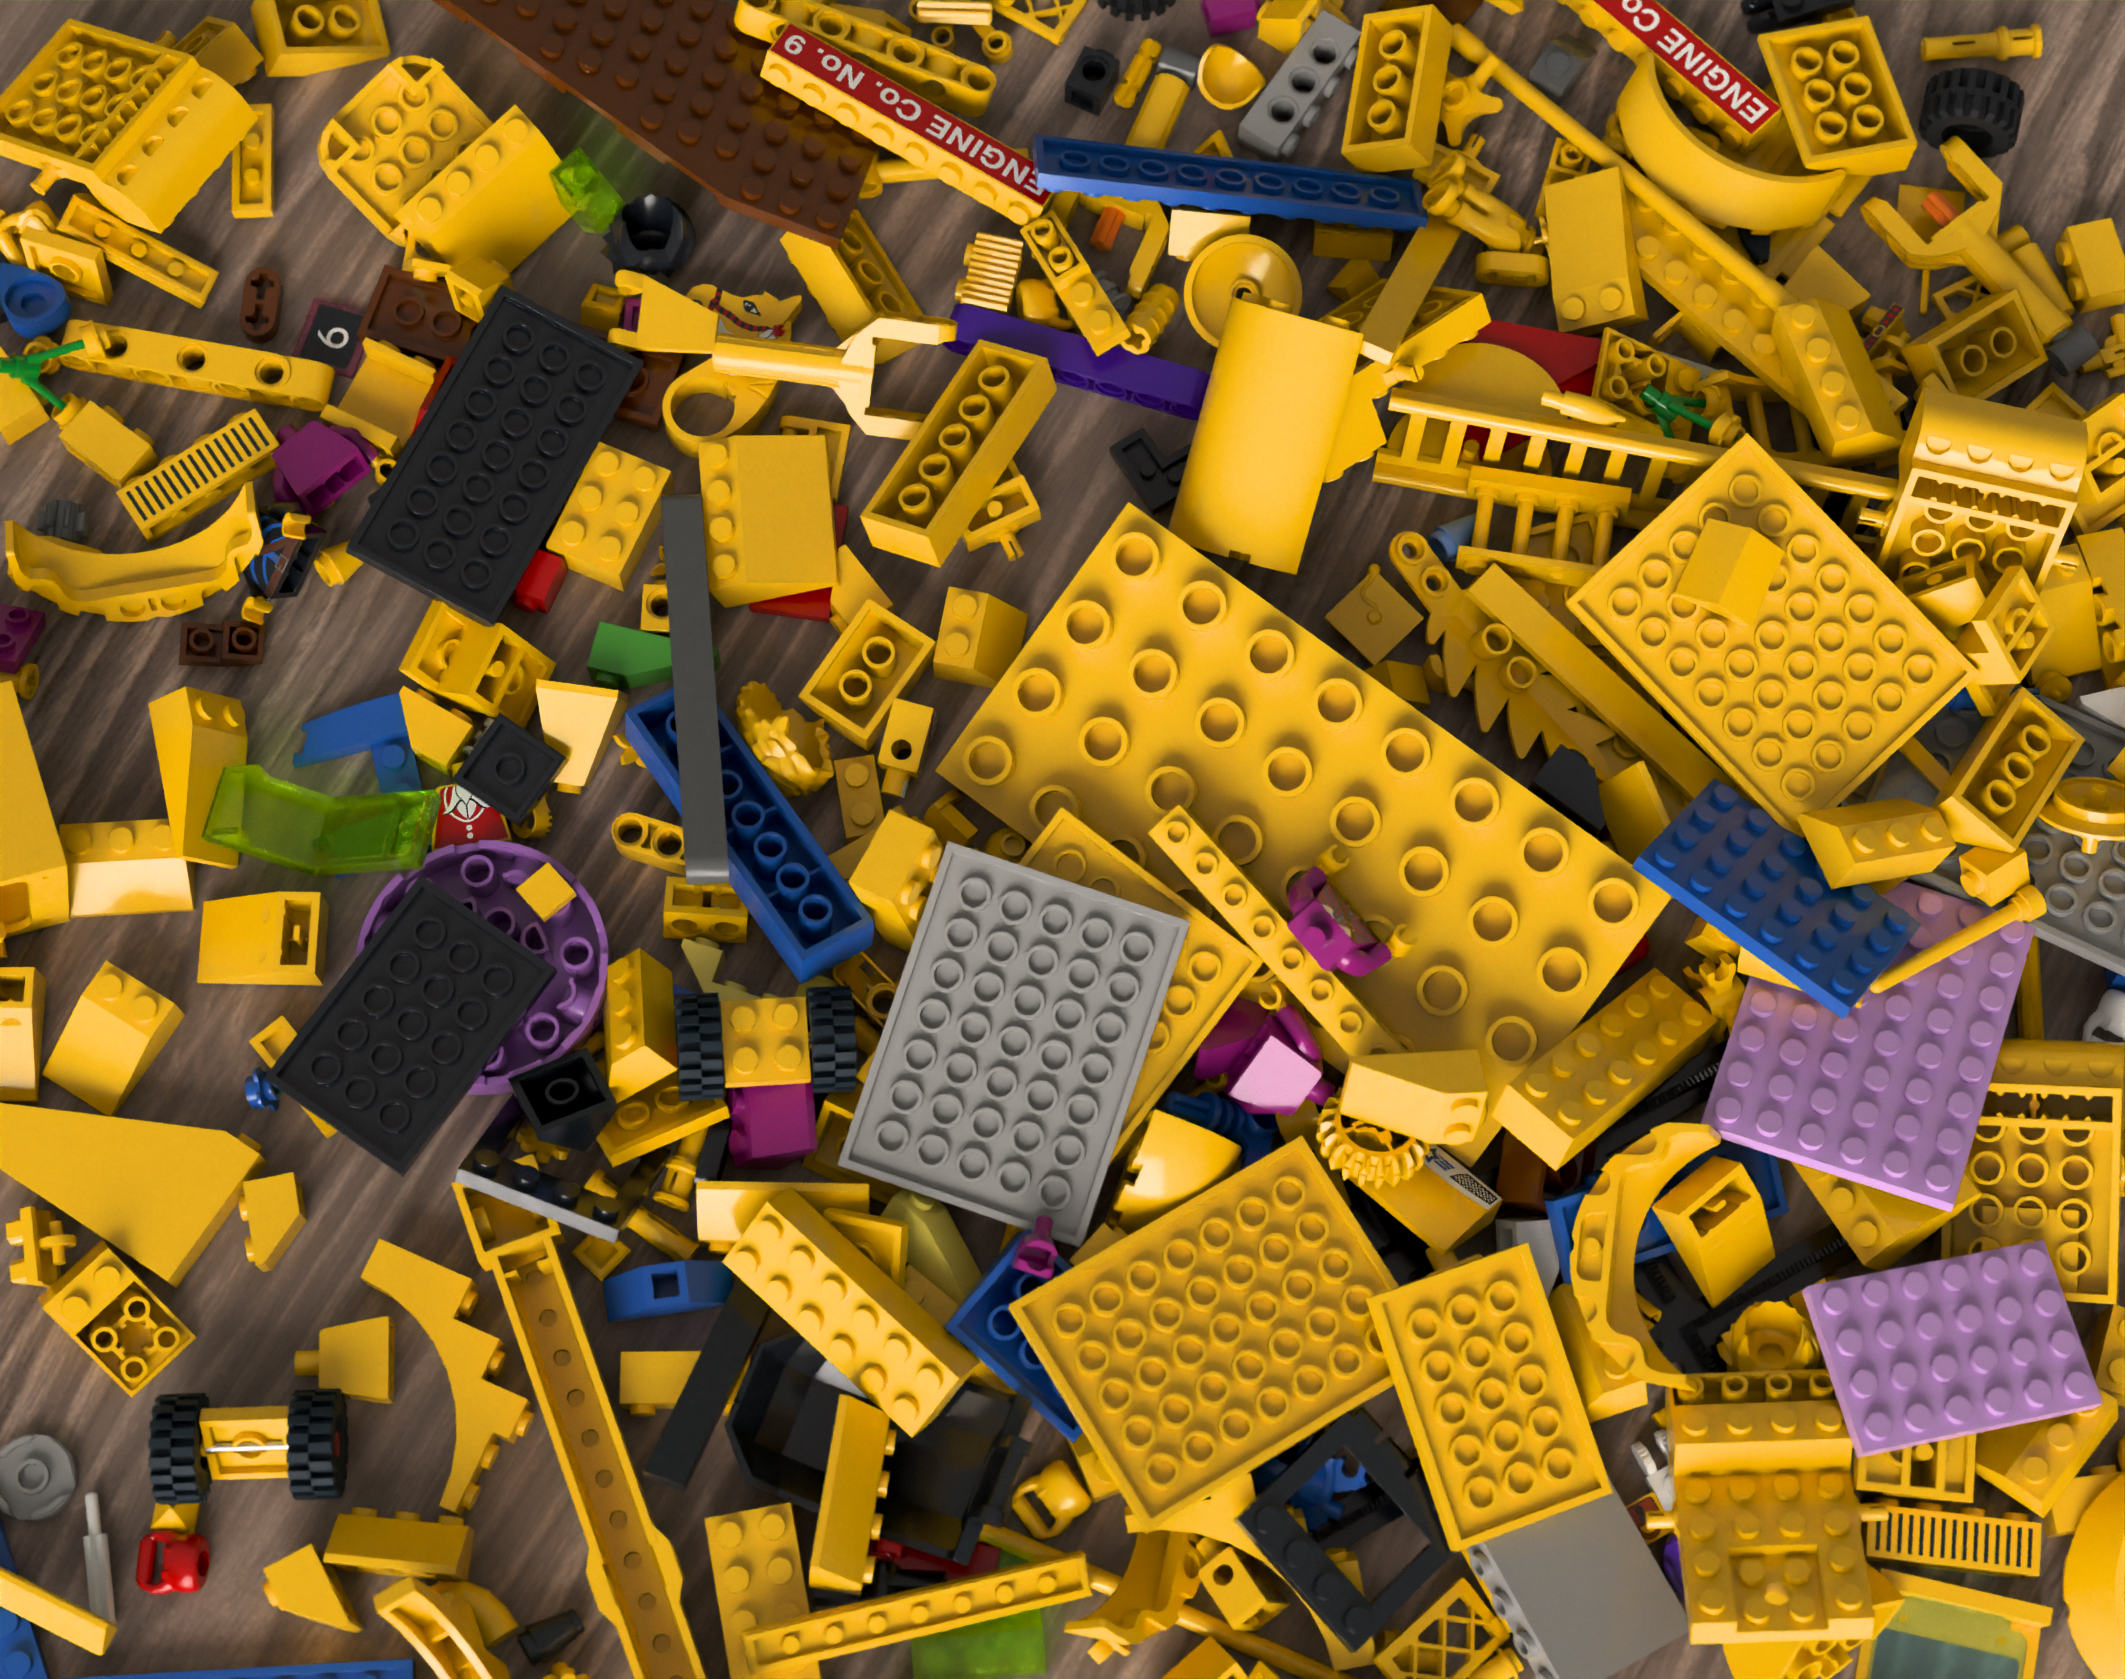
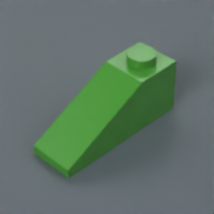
(631, 658)

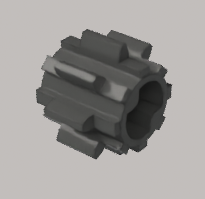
(64, 521)

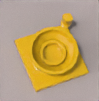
(1373, 617)

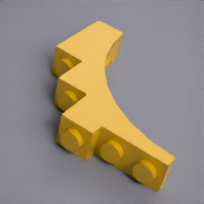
(470, 1356)
(1214, 1519)
(440, 1629)

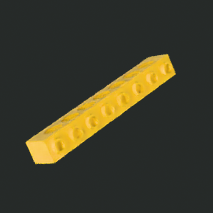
(1268, 935)

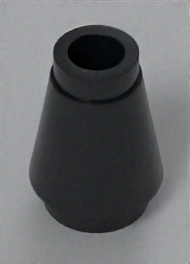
(549, 1636)

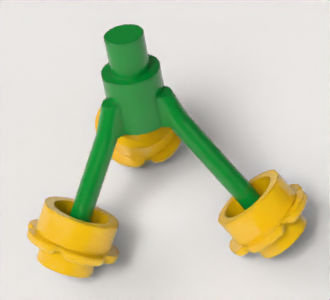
(42, 357)
(1706, 406)

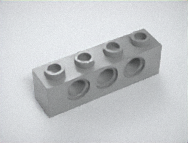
(1325, 39)

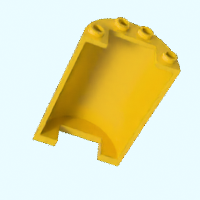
(1265, 433)

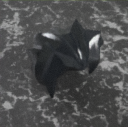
(650, 237)

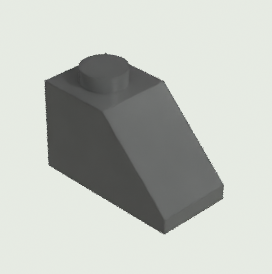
(1561, 67)

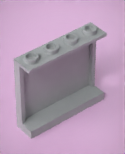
(1580, 1591)

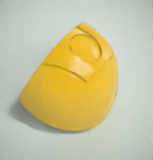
(1228, 78)

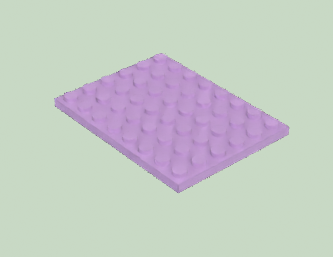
(1893, 1083)

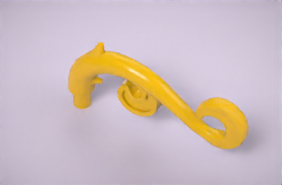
(1582, 408)

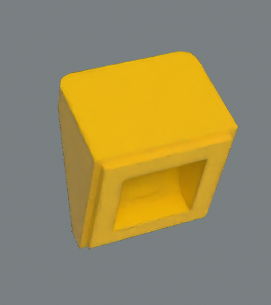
(603, 308)

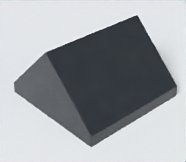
(565, 1100)

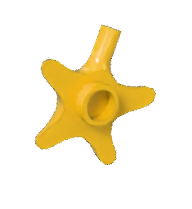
(1465, 100)

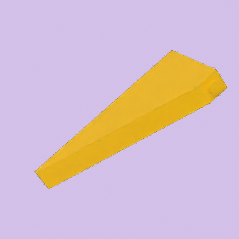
(131, 1181)

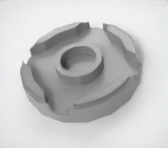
(36, 1477)

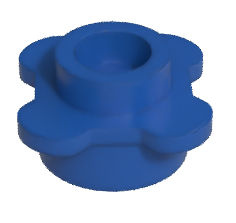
(260, 1092)

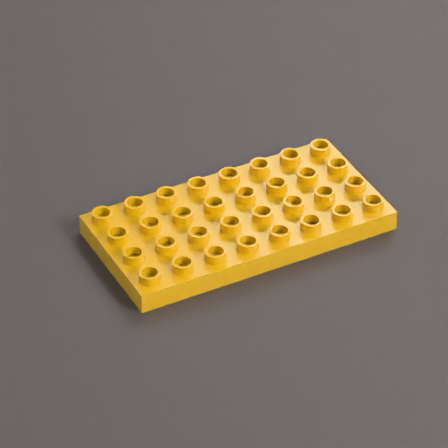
(1195, 692)

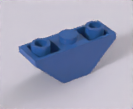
(667, 1289)

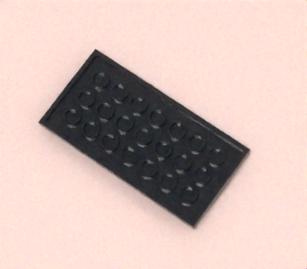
(495, 457)

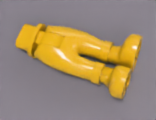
(1476, 210)

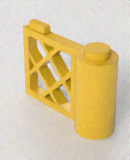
(2032, 261)

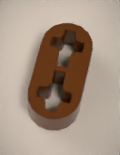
(270, 306)

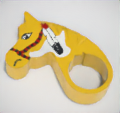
(752, 396)

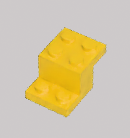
(2103, 481)
(2004, 639)
(476, 665)
(1923, 1471)

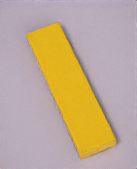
(138, 252)

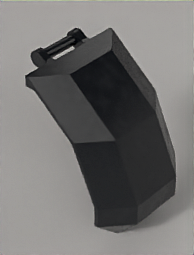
(939, 1481)

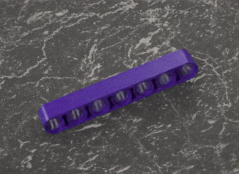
(1073, 362)

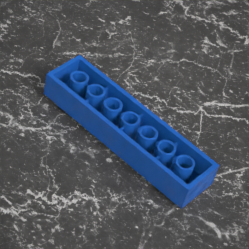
(771, 853)

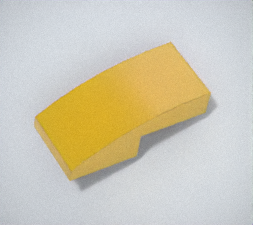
(1565, 163)

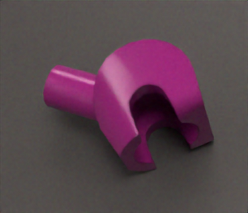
(1036, 1250)

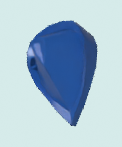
(32, 300)

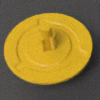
(2087, 809)

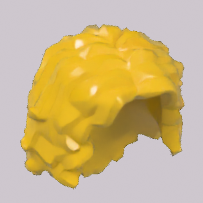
(783, 741)

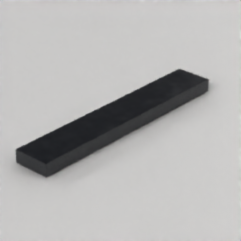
(708, 1388)

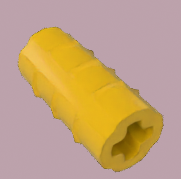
(1150, 318)

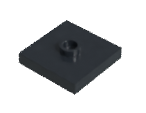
(510, 770)

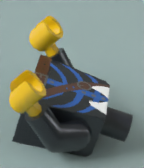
(284, 559)

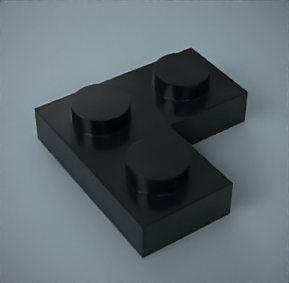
(1147, 470)

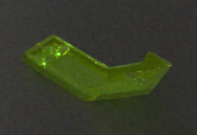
(318, 830)

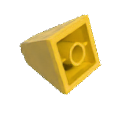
(579, 726)

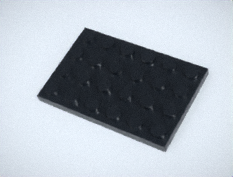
(411, 1025)

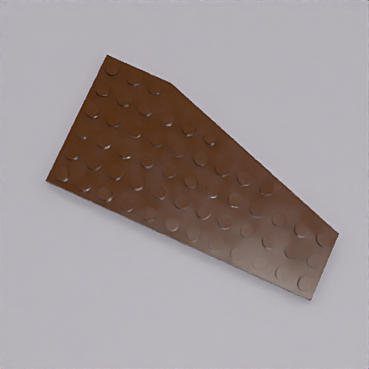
(693, 97)

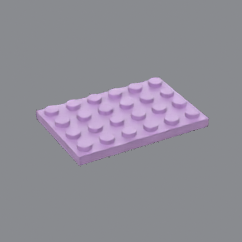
(1951, 1348)

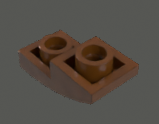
(222, 645)

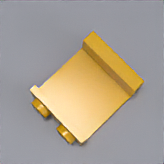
(384, 398)

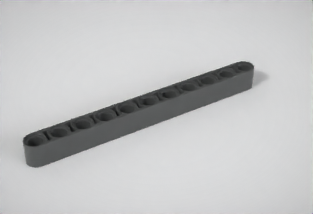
(694, 690)

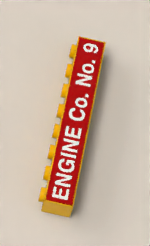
(1686, 68)
(906, 124)

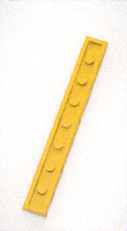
(1408, 288)
(1594, 683)
(916, 1612)

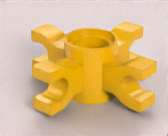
(1717, 991)

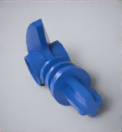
(1228, 1120)

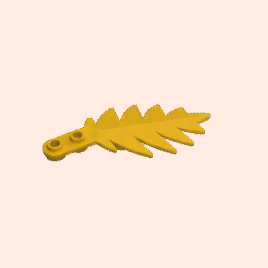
(1501, 665)

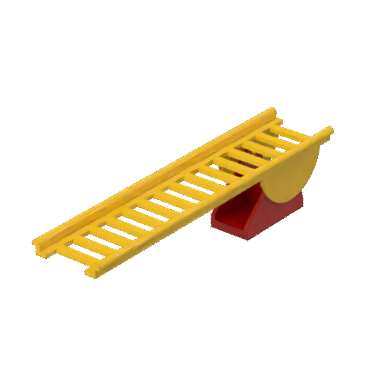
(1488, 412)

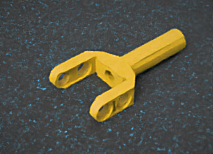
(844, 367)

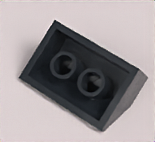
(1571, 789)

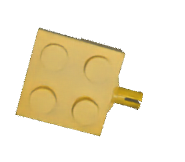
(1003, 514)

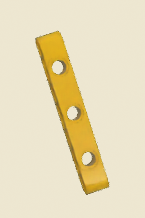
(907, 61)
(226, 371)

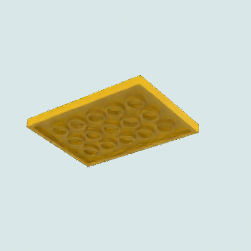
(1489, 1396)

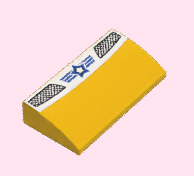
(1438, 1202)

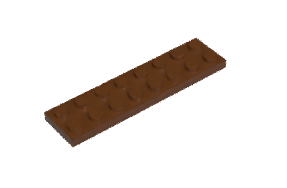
(424, 323)

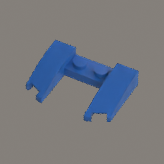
(364, 727)

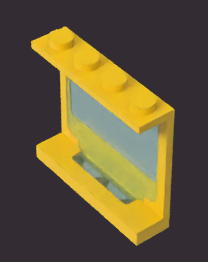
(1953, 1634)

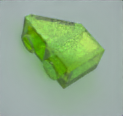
(585, 192)

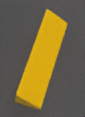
(55, 1613)

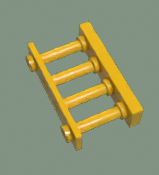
(1535, 491)

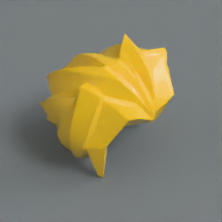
(1771, 1339)

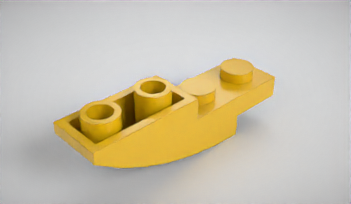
(1075, 283)

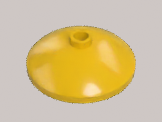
(1232, 265)

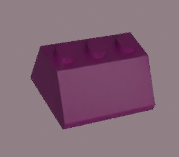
(771, 1125)

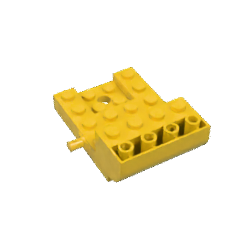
(122, 120)
(1441, 323)
(1983, 485)
(2051, 1162)
(1766, 1509)

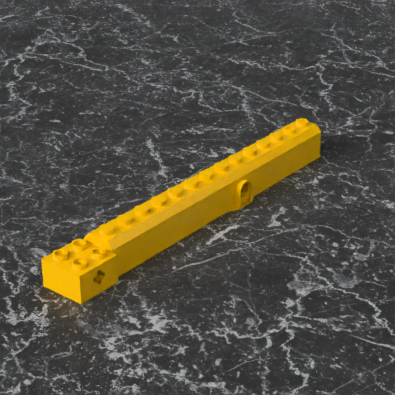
(629, 1559)

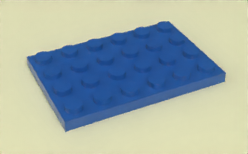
(1774, 899)

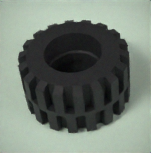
(1974, 106)

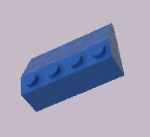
(996, 1339)

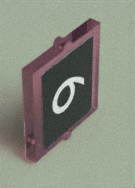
(332, 337)

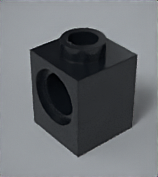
(1092, 94)

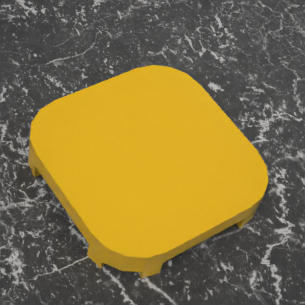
(398, 138)

